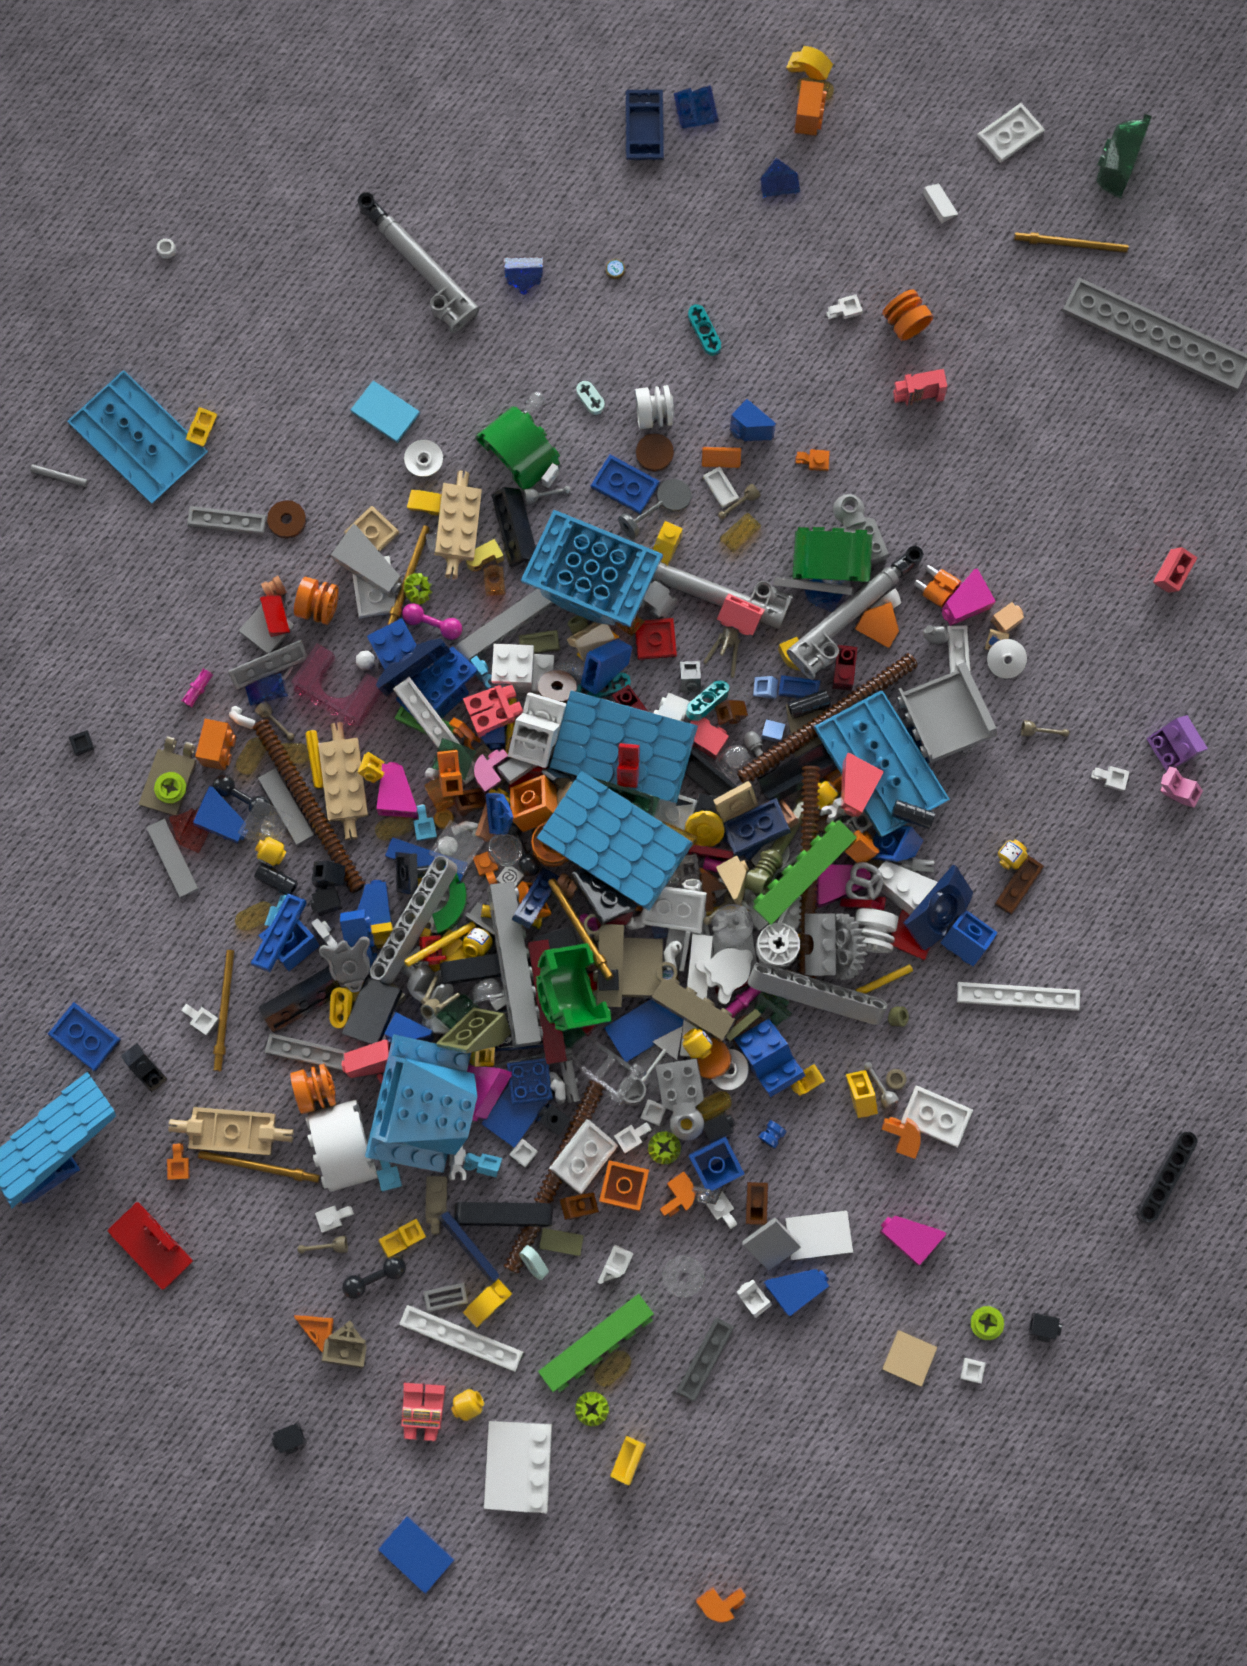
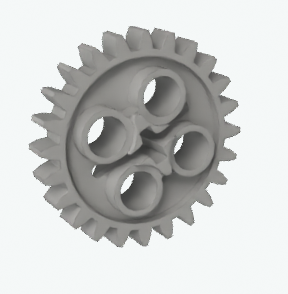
(848, 947)

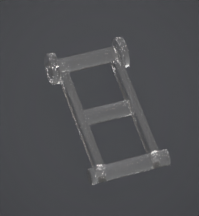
(615, 1095)

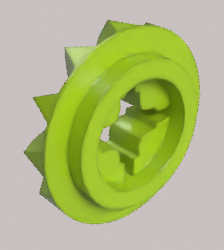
(412, 593)
(166, 780)
(665, 1157)
(995, 1317)
(592, 1419)

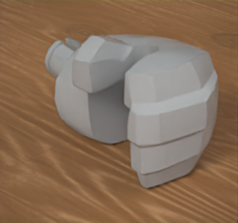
(420, 981)

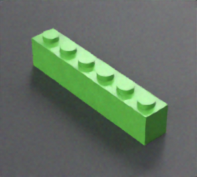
(803, 872)
(595, 1343)

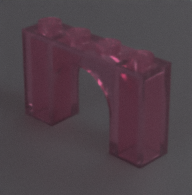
(309, 682)

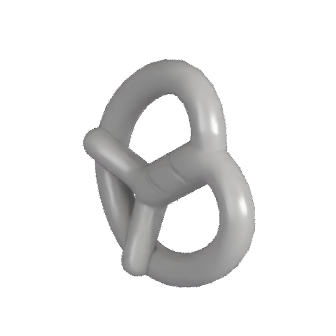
(864, 882)

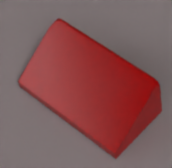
(275, 615)

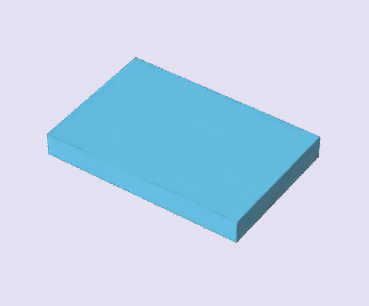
(385, 411)

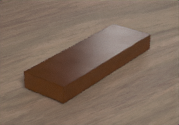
(1019, 885)

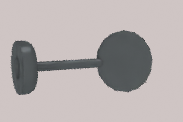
(671, 494)

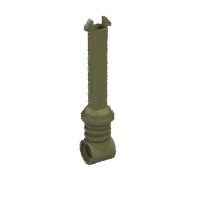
(771, 859)

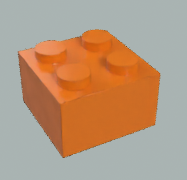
(810, 108)
(215, 744)
(533, 802)
(624, 1186)

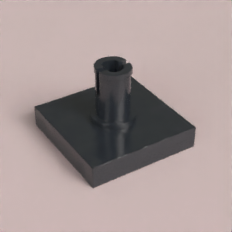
(408, 872)

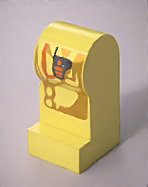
(485, 554)

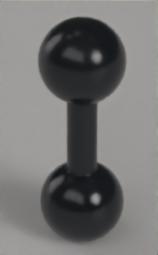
(226, 786)
(528, 863)
(355, 1286)

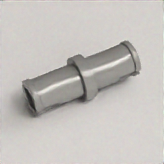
(916, 864)
(570, 1081)

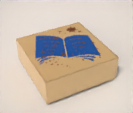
(995, 636)

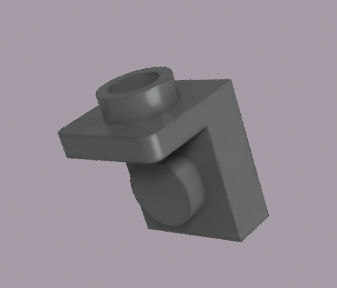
(690, 676)

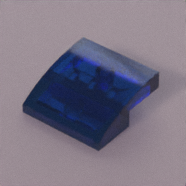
(696, 107)

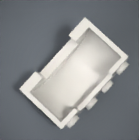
(340, 1146)

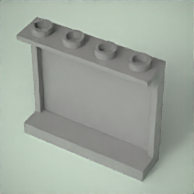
(947, 714)

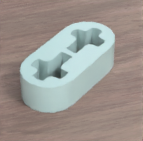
(586, 400)
(534, 1262)

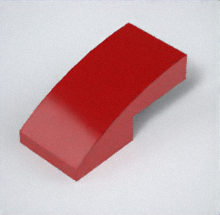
(628, 765)

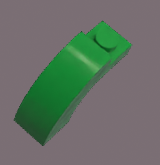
(454, 910)

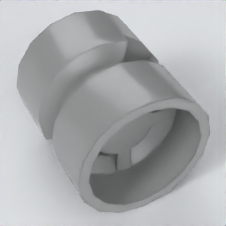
(635, 1094)

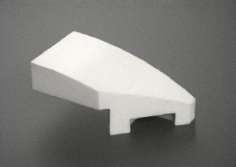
(616, 1264)

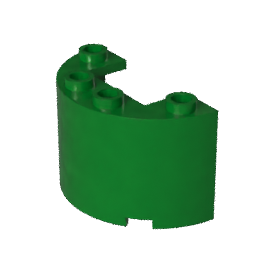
(519, 446)
(832, 554)
(566, 988)

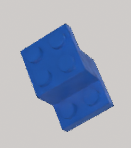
(392, 644)
(769, 1057)

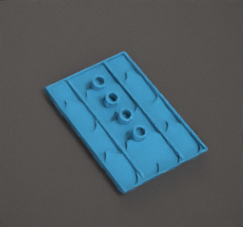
(137, 436)
(597, 726)
(880, 738)
(615, 840)
(52, 1138)

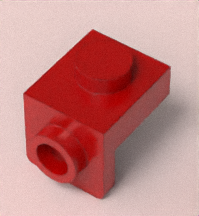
(435, 957)

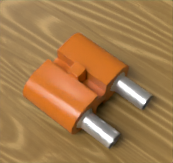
(940, 588)

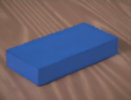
(797, 687)

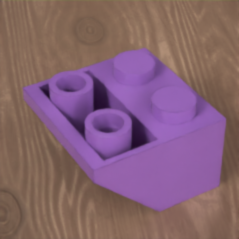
(1177, 742)

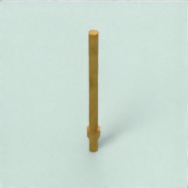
(1034, 238)
(395, 611)
(599, 959)
(219, 1048)
(297, 1174)

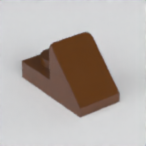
(470, 800)
(710, 884)
(756, 1203)
(579, 1206)

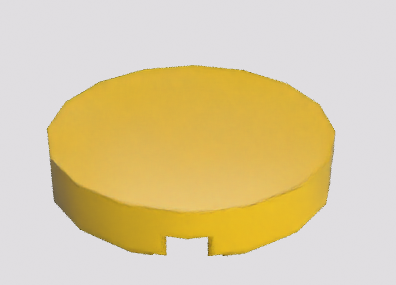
(706, 826)

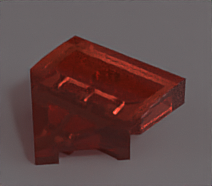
(186, 833)

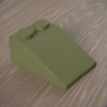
(476, 1032)

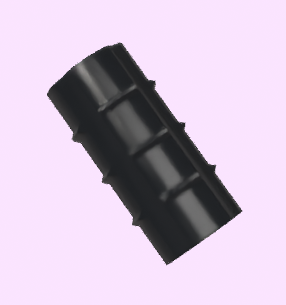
(808, 704)
(913, 814)
(275, 879)

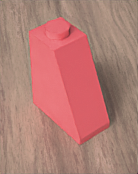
(857, 784)
(366, 1060)

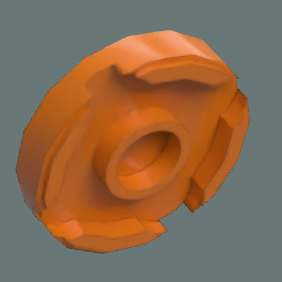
(716, 1062)

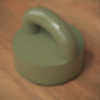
(577, 623)
(898, 1016)

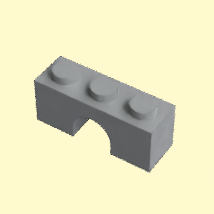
(823, 957)

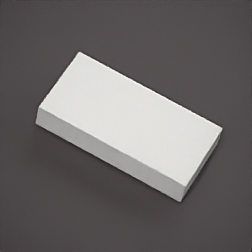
(721, 487)

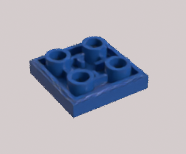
(529, 1081)

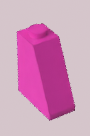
(968, 600)
(395, 794)
(833, 882)
(489, 1087)
(911, 1237)

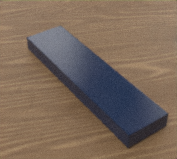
(535, 899)
(468, 1246)

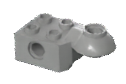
(855, 519)
(681, 1092)

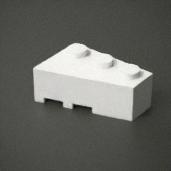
(904, 886)

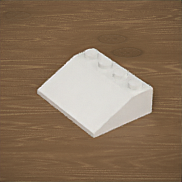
(518, 1466)

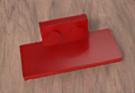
(150, 1245)

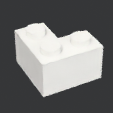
(673, 707)

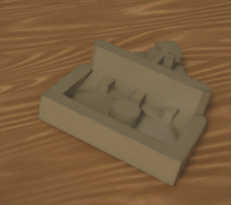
(345, 1347)

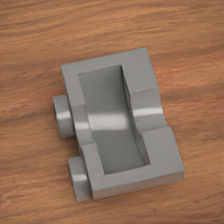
(659, 600)

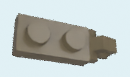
(435, 1200)

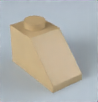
(733, 875)

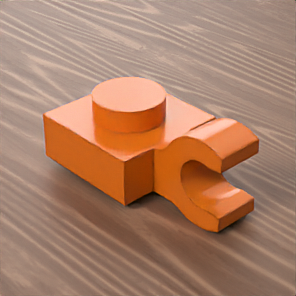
(816, 459)
(462, 730)
(486, 867)
(178, 1166)

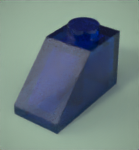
(266, 689)

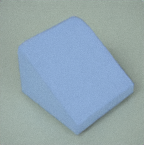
(765, 687)
(773, 731)

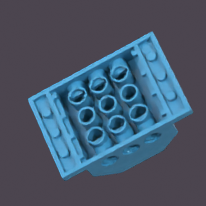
(591, 570)
(422, 1105)

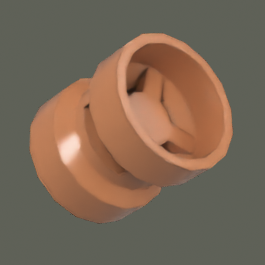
(274, 587)
(563, 882)

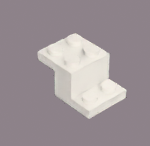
(519, 666)
(537, 730)

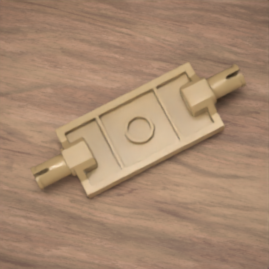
(457, 523)
(342, 783)
(231, 1131)

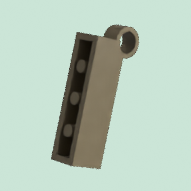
(610, 944)
(690, 1007)

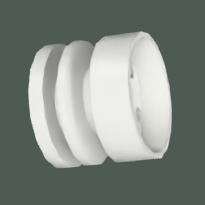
(654, 407)
(875, 929)
(767, 951)

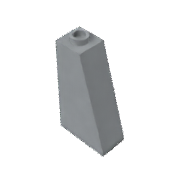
(366, 562)

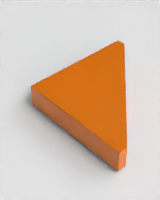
(316, 1328)

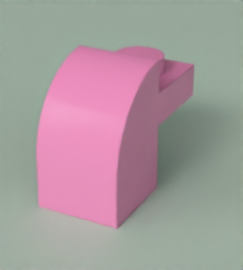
(484, 772)
(1179, 788)

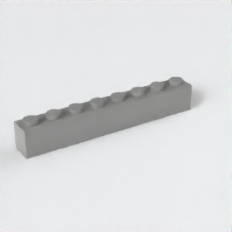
(514, 965)

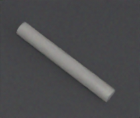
(58, 475)

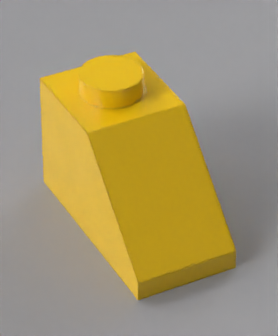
(668, 541)
(862, 1094)

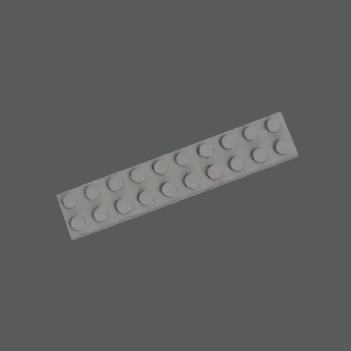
(1157, 334)

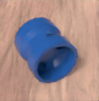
(772, 1134)

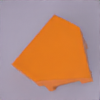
(879, 624)

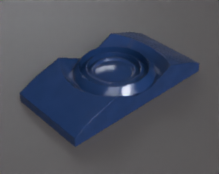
(644, 124)
(412, 664)
(939, 908)

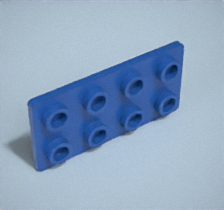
(445, 682)

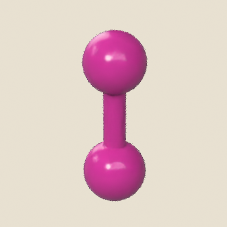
(414, 614)

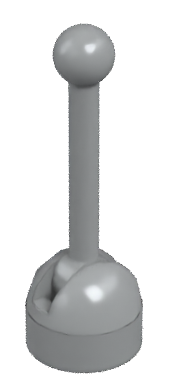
(532, 495)
(888, 1098)

